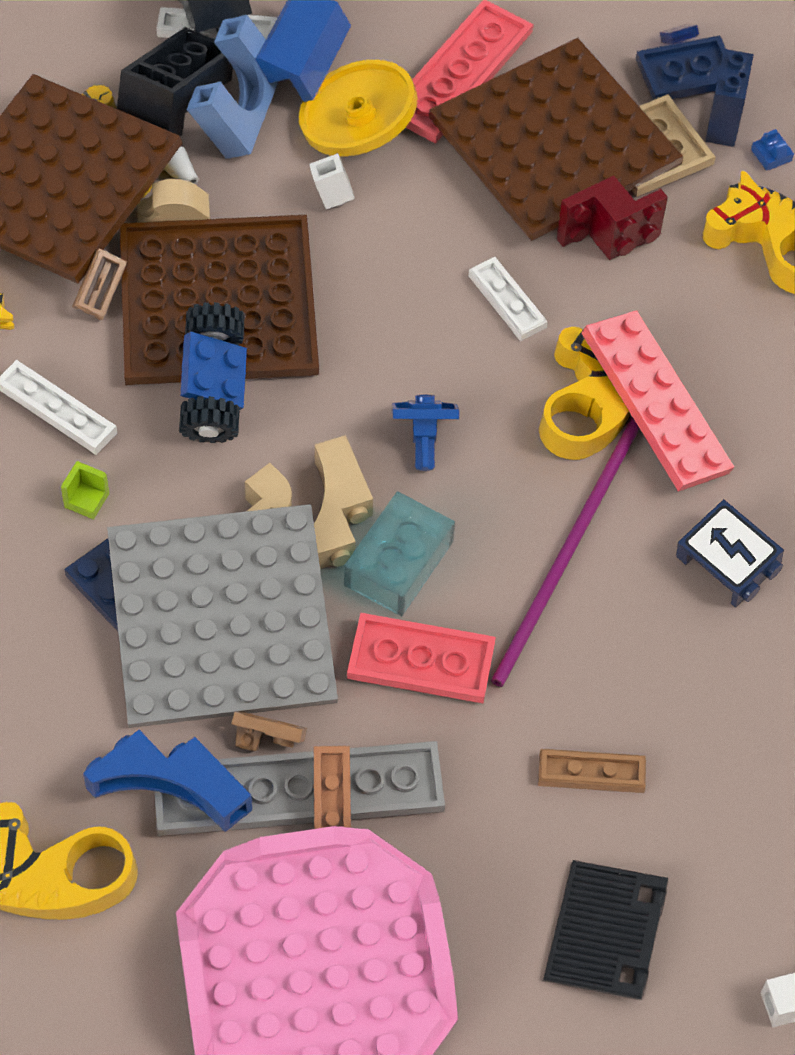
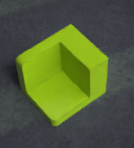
(85, 490)

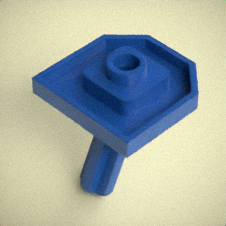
(425, 412)

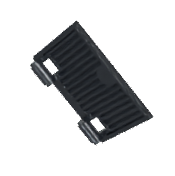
(606, 929)

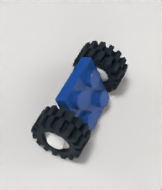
(212, 373)

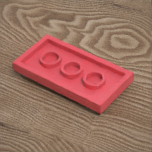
(421, 658)

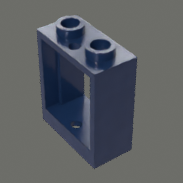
(729, 97)

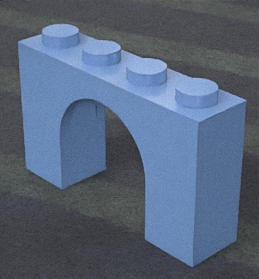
(227, 123)

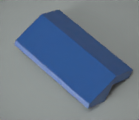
(304, 44)

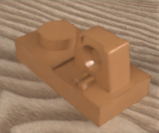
(252, 728)

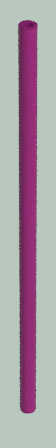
(565, 555)

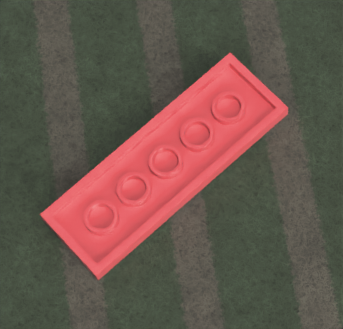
(466, 61)
(657, 400)

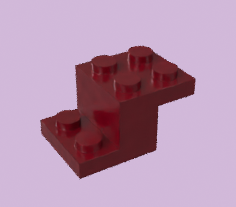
(611, 218)

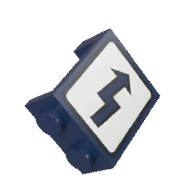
(732, 551)

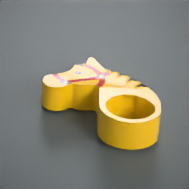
(756, 216)

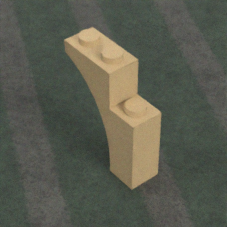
(344, 501)

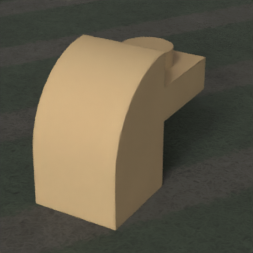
(174, 202)
(268, 489)

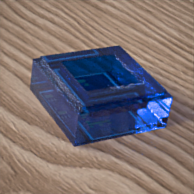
(679, 33)

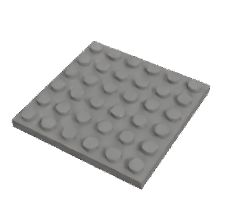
(221, 615)

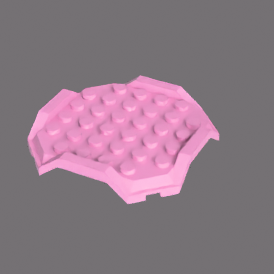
(316, 950)

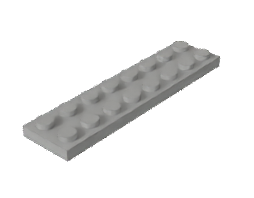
(382, 784)

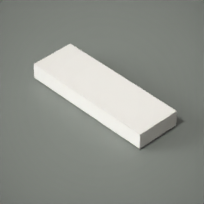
(508, 298)

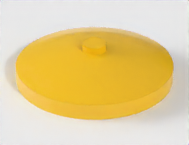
(359, 108)

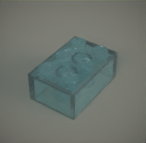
(399, 553)

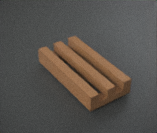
(86, 283)

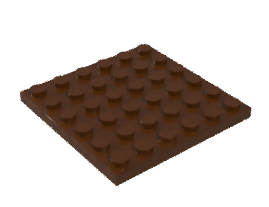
(553, 134)
(72, 174)
(233, 261)

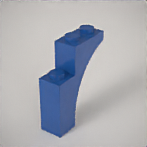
(187, 774)

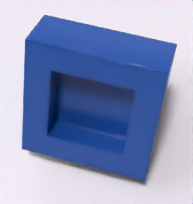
(772, 150)

